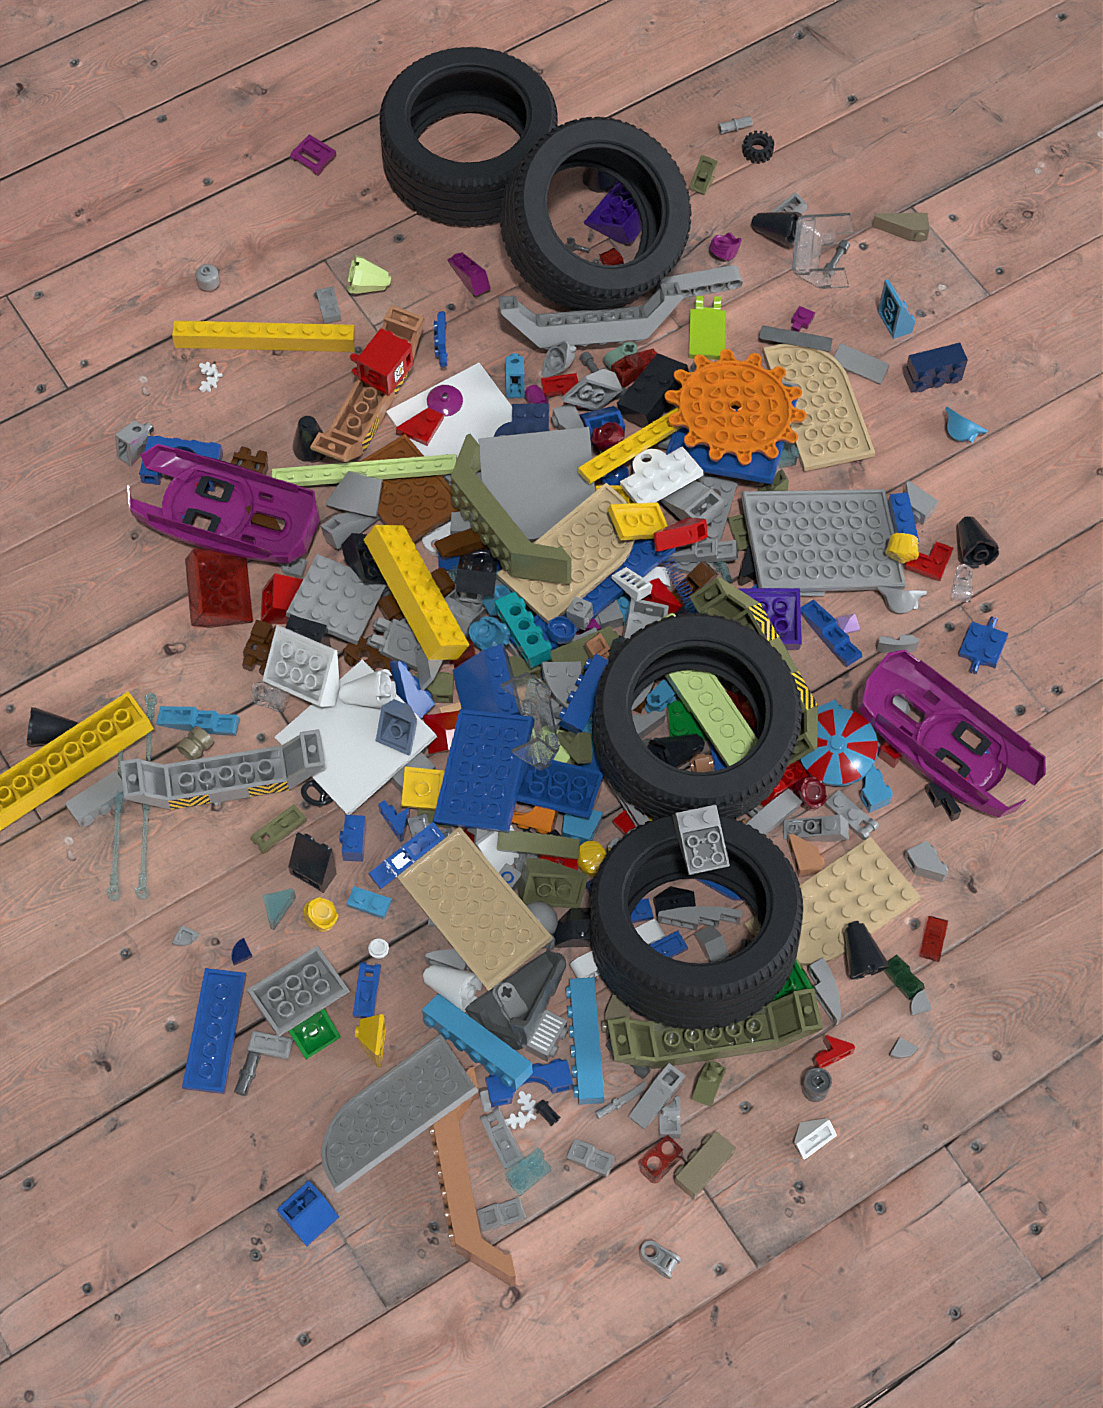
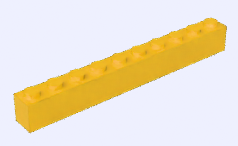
(264, 336)

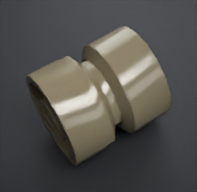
(197, 741)

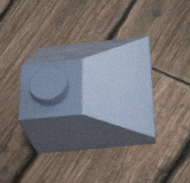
(397, 726)

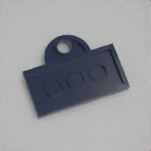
(526, 419)

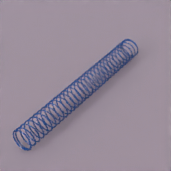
(673, 576)

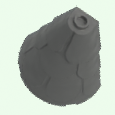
(535, 985)

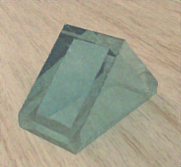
(277, 905)

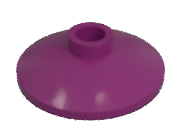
(446, 406)

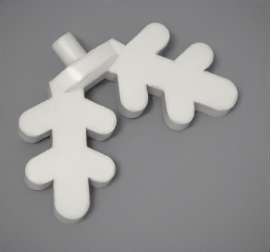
(207, 369)
(521, 1120)

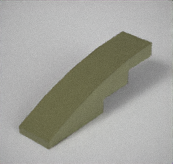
(538, 844)

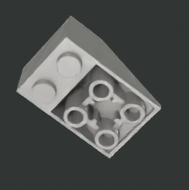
(695, 502)
(464, 611)
(641, 614)
(701, 839)

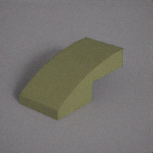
(739, 531)

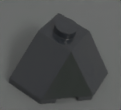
(573, 929)

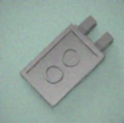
(397, 642)

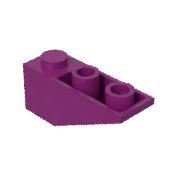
(470, 273)

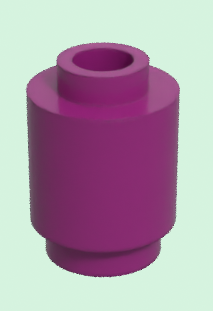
(535, 395)

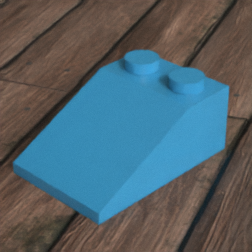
(895, 312)

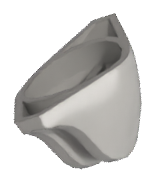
(558, 359)
(900, 600)

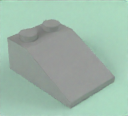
(594, 390)

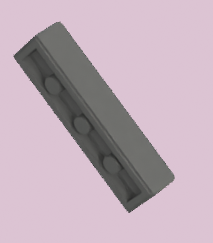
(796, 338)

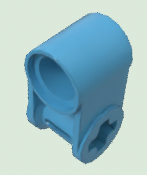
(660, 697)

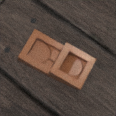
(597, 645)

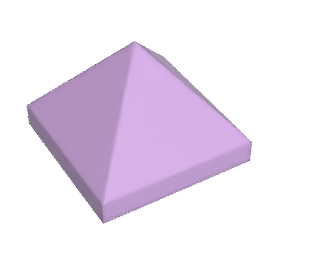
(848, 623)

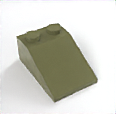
(551, 883)

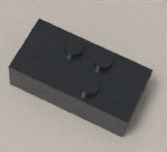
(645, 398)

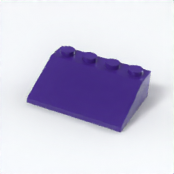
(616, 216)
(783, 611)

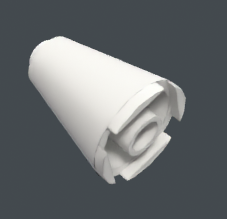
(370, 690)
(453, 984)

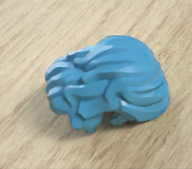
(489, 633)

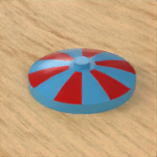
(844, 748)

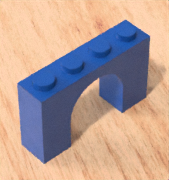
(200, 448)

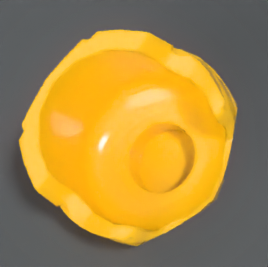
(902, 547)
(590, 857)
(320, 914)

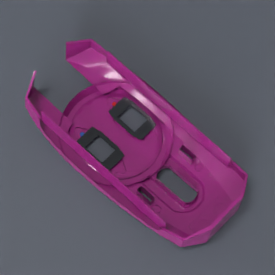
(229, 513)
(946, 718)

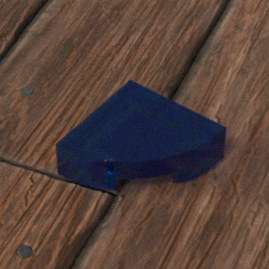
(240, 952)

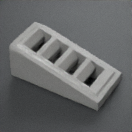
(793, 199)

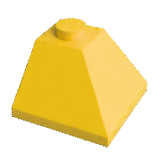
(372, 1037)

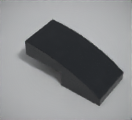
(940, 797)

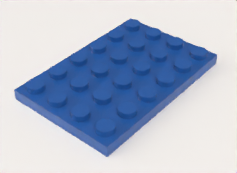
(482, 771)

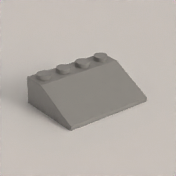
(297, 991)

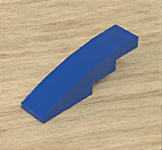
(830, 633)
(406, 855)

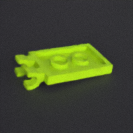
(707, 329)

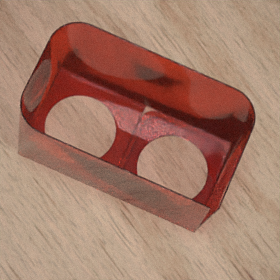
(655, 1176)

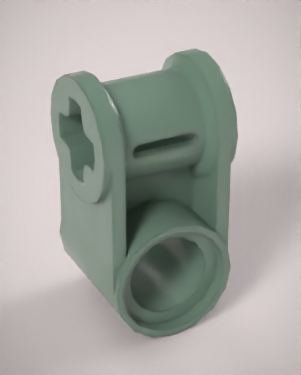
(618, 353)

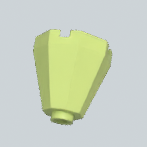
(366, 276)

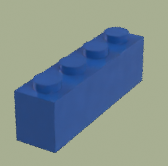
(583, 699)

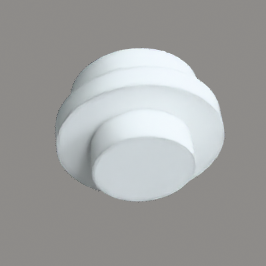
(378, 948)

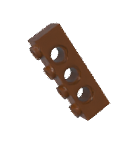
(353, 653)

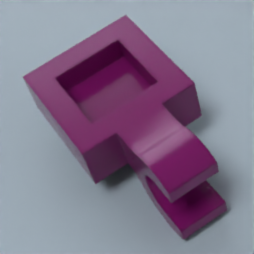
(802, 318)

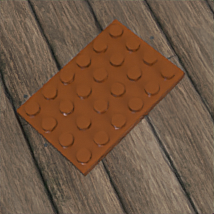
(414, 502)

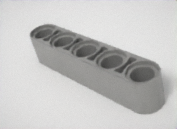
(706, 281)

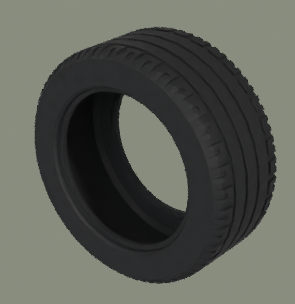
(450, 84)
(647, 175)
(708, 646)
(681, 991)

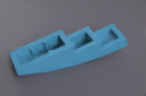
(188, 717)

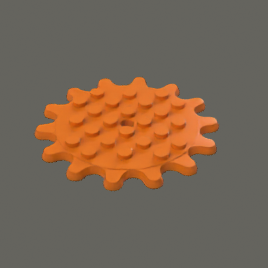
(762, 402)

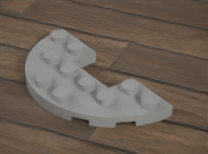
(562, 679)

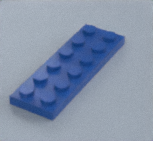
(214, 1031)

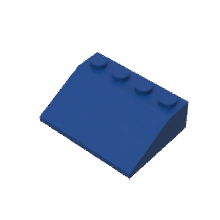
(481, 680)
(561, 788)

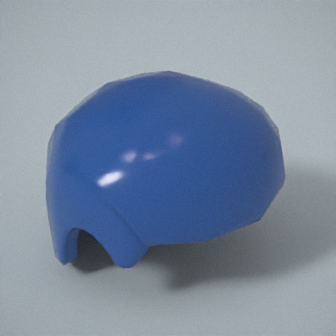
(615, 476)
(561, 630)

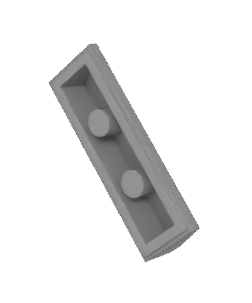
(861, 364)

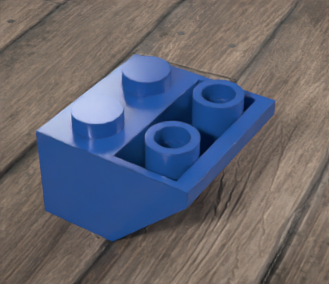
(599, 417)
(307, 1213)

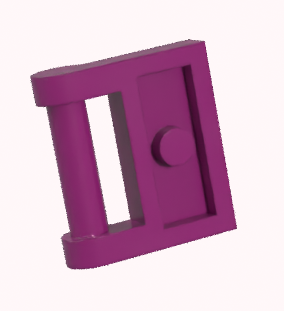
(316, 150)

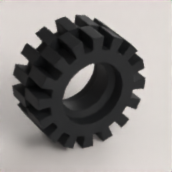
(758, 139)

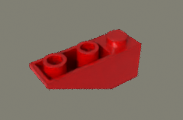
(681, 533)
(790, 777)

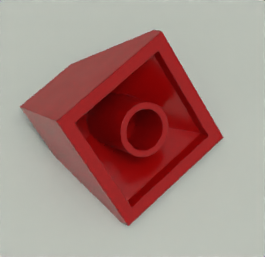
(443, 726)

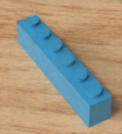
(586, 1041)
(477, 1042)

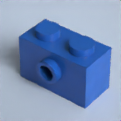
(353, 838)

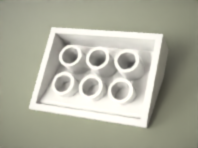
(303, 667)

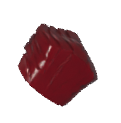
(607, 436)
(811, 793)

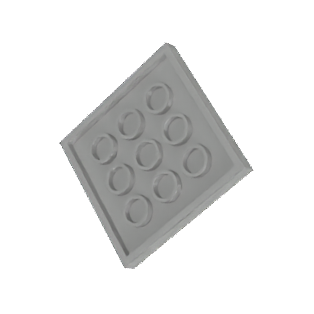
(336, 598)

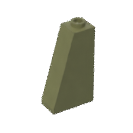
(576, 650)

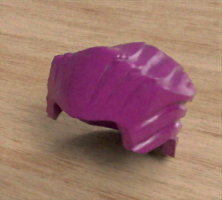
(725, 246)

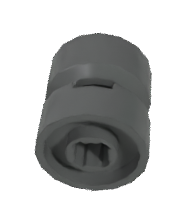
(816, 1084)

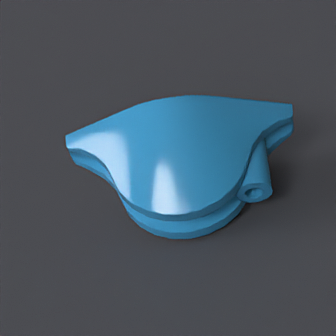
(962, 428)

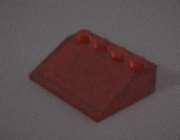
(218, 589)

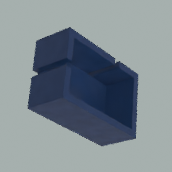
(935, 367)

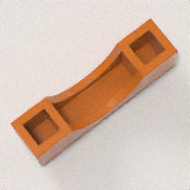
(539, 818)

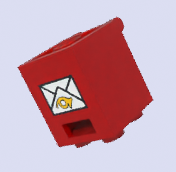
(383, 361)

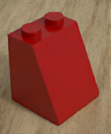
(277, 598)

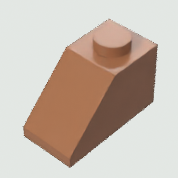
(805, 856)

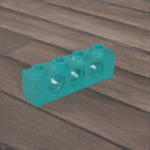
(533, 653)

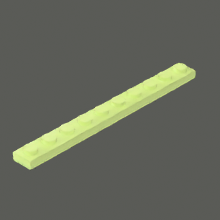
(378, 468)

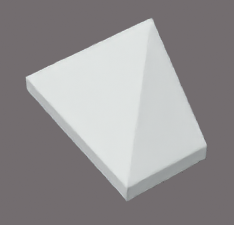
(813, 1135)

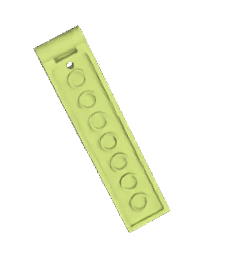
(714, 712)

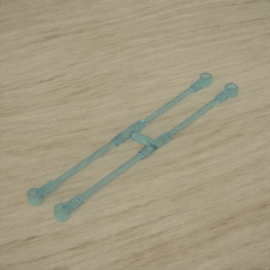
(118, 808)

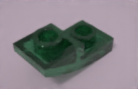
(903, 978)

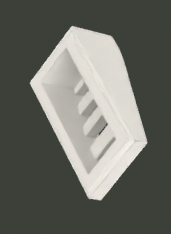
(636, 593)

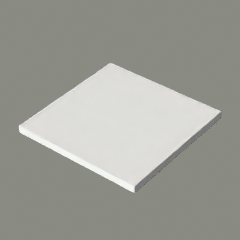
(480, 415)
(352, 757)

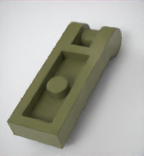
(278, 828)

